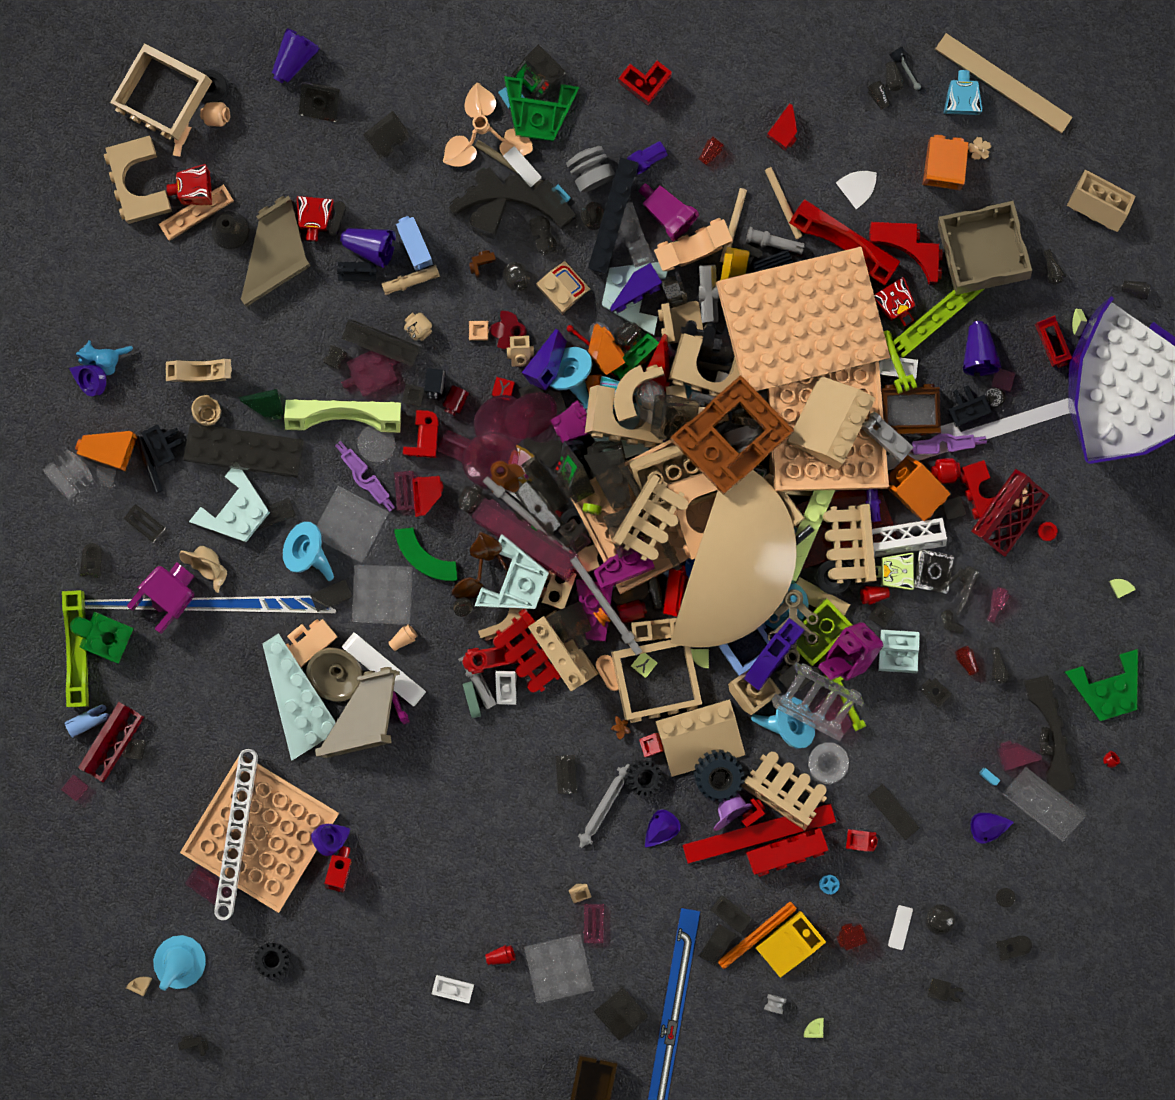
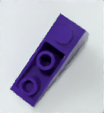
(639, 284)
(546, 362)

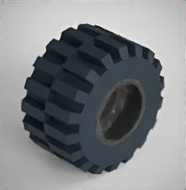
(718, 775)

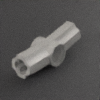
(708, 294)

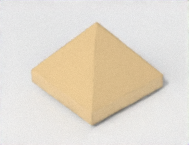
(579, 893)

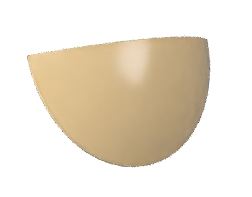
(739, 566)

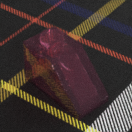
(1015, 755)

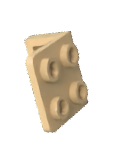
(677, 317)

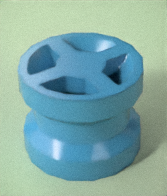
(829, 887)

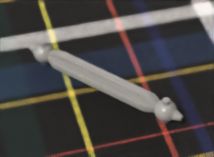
(604, 807)

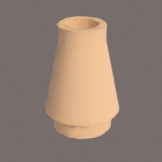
(404, 637)

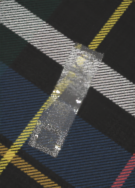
(634, 238)

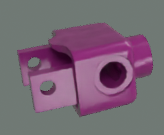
(167, 591)
(856, 645)

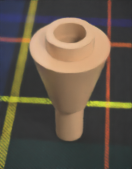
(178, 143)

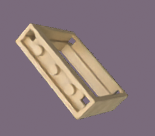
(133, 77)
(654, 712)

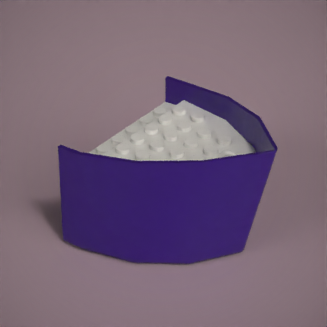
(1122, 386)

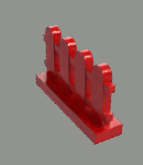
(516, 651)

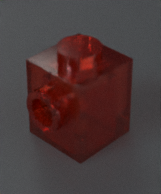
(851, 936)

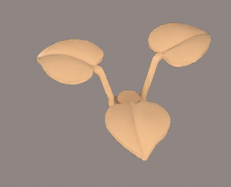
(479, 104)

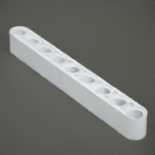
(238, 844)

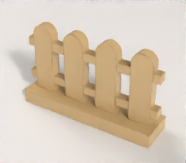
(650, 508)
(862, 544)
(785, 806)

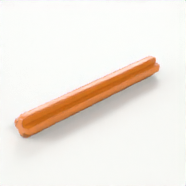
(757, 935)

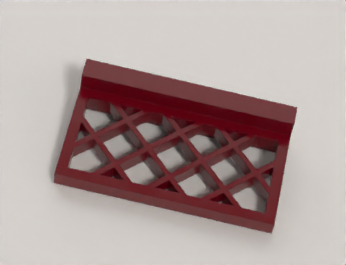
(1002, 505)

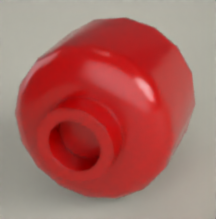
(946, 470)

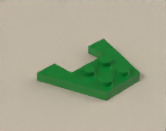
(535, 117)
(1112, 695)

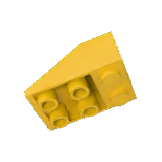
(790, 944)

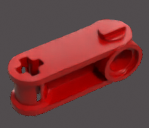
(485, 658)

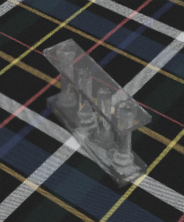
(817, 719)

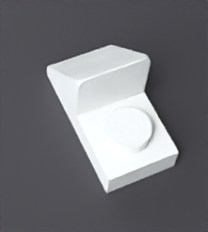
(506, 687)

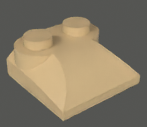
(748, 696)

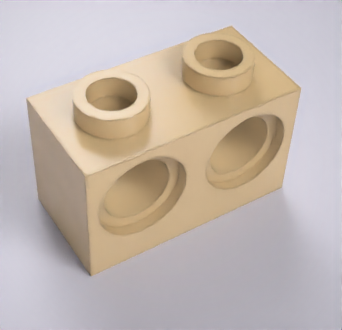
(563, 590)

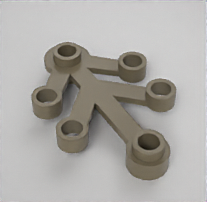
(793, 606)

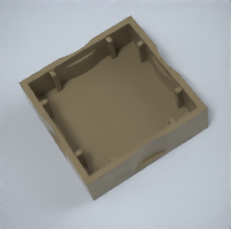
(984, 248)

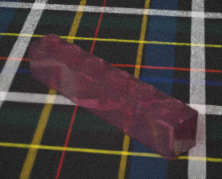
(532, 542)

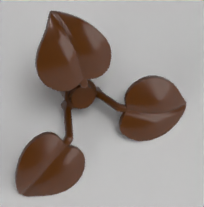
(484, 548)

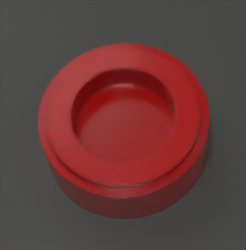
(1047, 531)

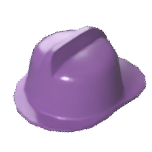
(731, 810)

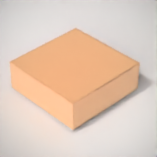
(478, 330)

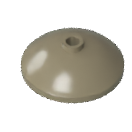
(329, 681)

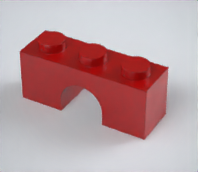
(972, 476)

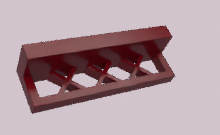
(108, 739)

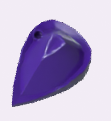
(90, 379)
(988, 826)
(661, 828)
(329, 838)

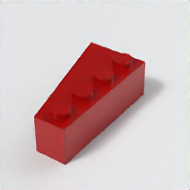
(786, 851)

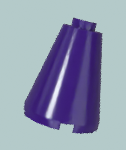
(292, 55)
(370, 244)
(980, 351)

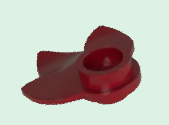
(504, 329)

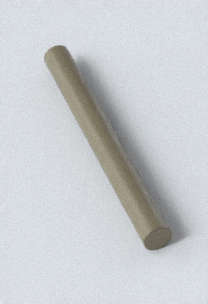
(494, 154)

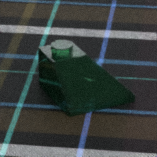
(266, 404)

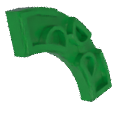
(421, 559)

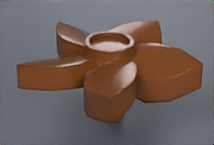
(620, 727)

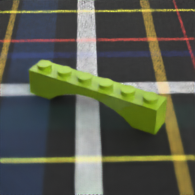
(77, 671)

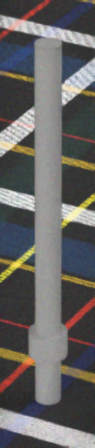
(500, 492)
(627, 636)

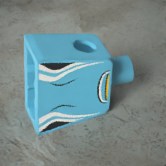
(963, 96)

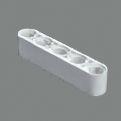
(374, 661)

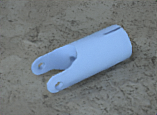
(86, 721)

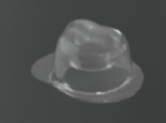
(645, 397)

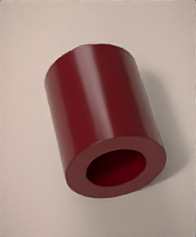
(455, 400)
(631, 611)

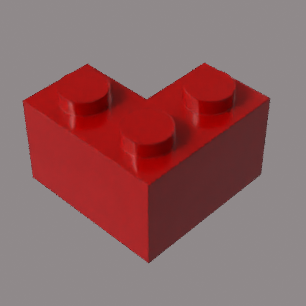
(645, 86)

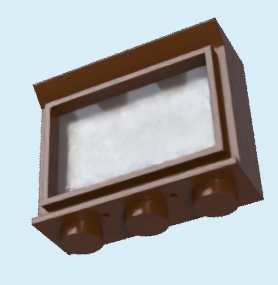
(913, 410)

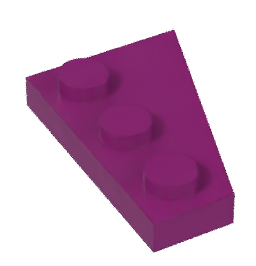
(619, 570)
(592, 605)

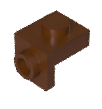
(483, 258)

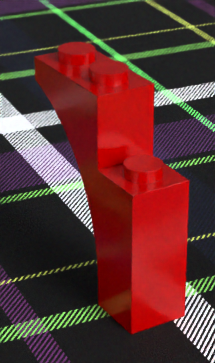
(904, 237)

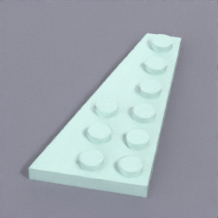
(300, 707)

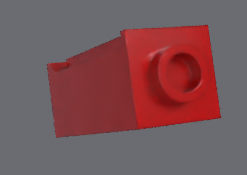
(1061, 360)
(675, 591)

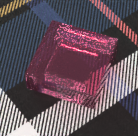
(1003, 380)
(75, 788)

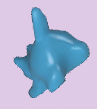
(103, 358)

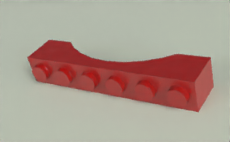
(816, 222)

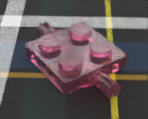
(371, 372)

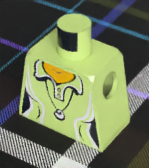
(896, 571)

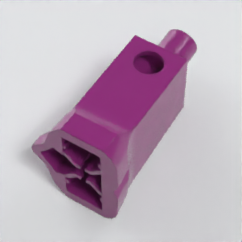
(668, 211)

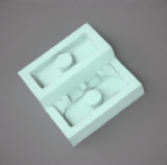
(899, 651)

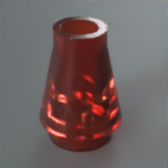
(711, 150)
(967, 659)

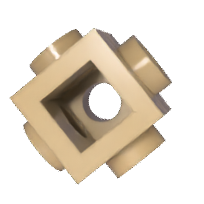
(520, 351)

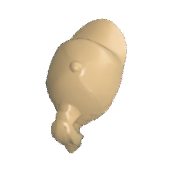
(207, 563)

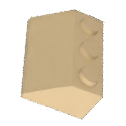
(1101, 201)

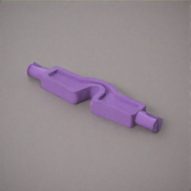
(953, 443)
(358, 468)

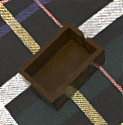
(593, 1078)

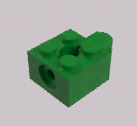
(102, 636)

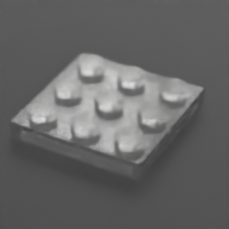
(351, 524)
(382, 594)
(558, 968)

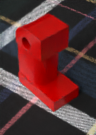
(426, 436)

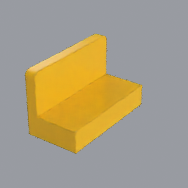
(734, 263)

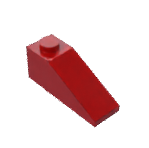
(661, 358)

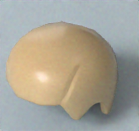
(206, 410)

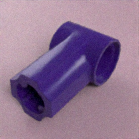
(648, 156)

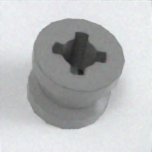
(775, 1003)

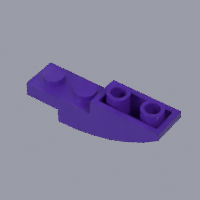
(774, 653)

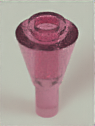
(999, 598)

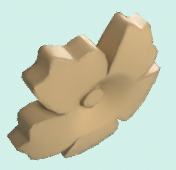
(979, 149)

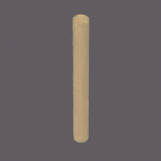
(782, 200)
(735, 219)

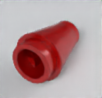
(874, 594)
(502, 955)

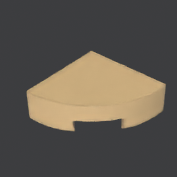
(139, 985)

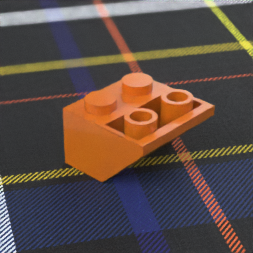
(605, 351)

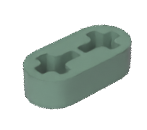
(471, 699)

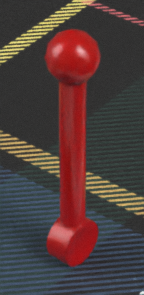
(570, 328)

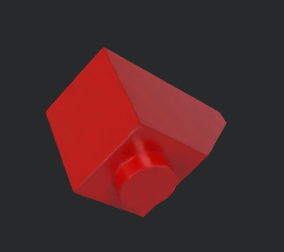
(784, 129)
(426, 493)

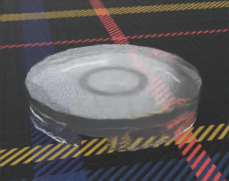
(375, 445)

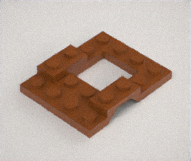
(713, 453)

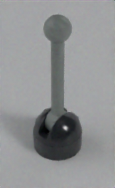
(899, 56)

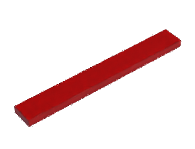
(753, 835)

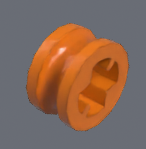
(602, 617)

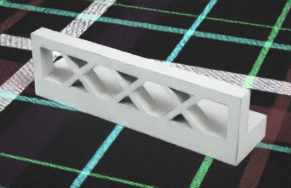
(912, 543)

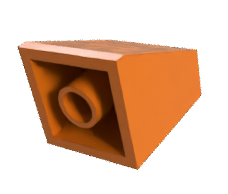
(945, 162)
(108, 448)
(917, 488)

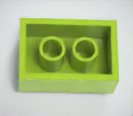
(828, 628)

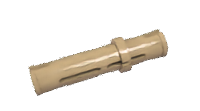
(411, 279)

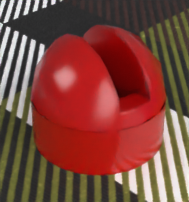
(1112, 759)

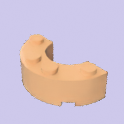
(693, 248)

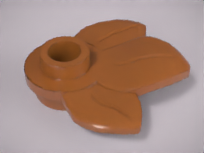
(508, 477)

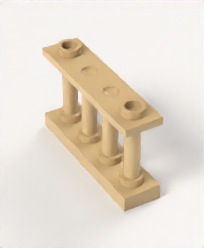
(567, 659)

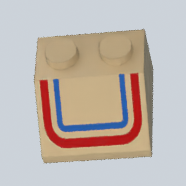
(562, 287)

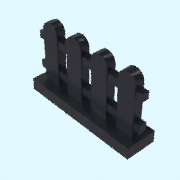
(710, 358)

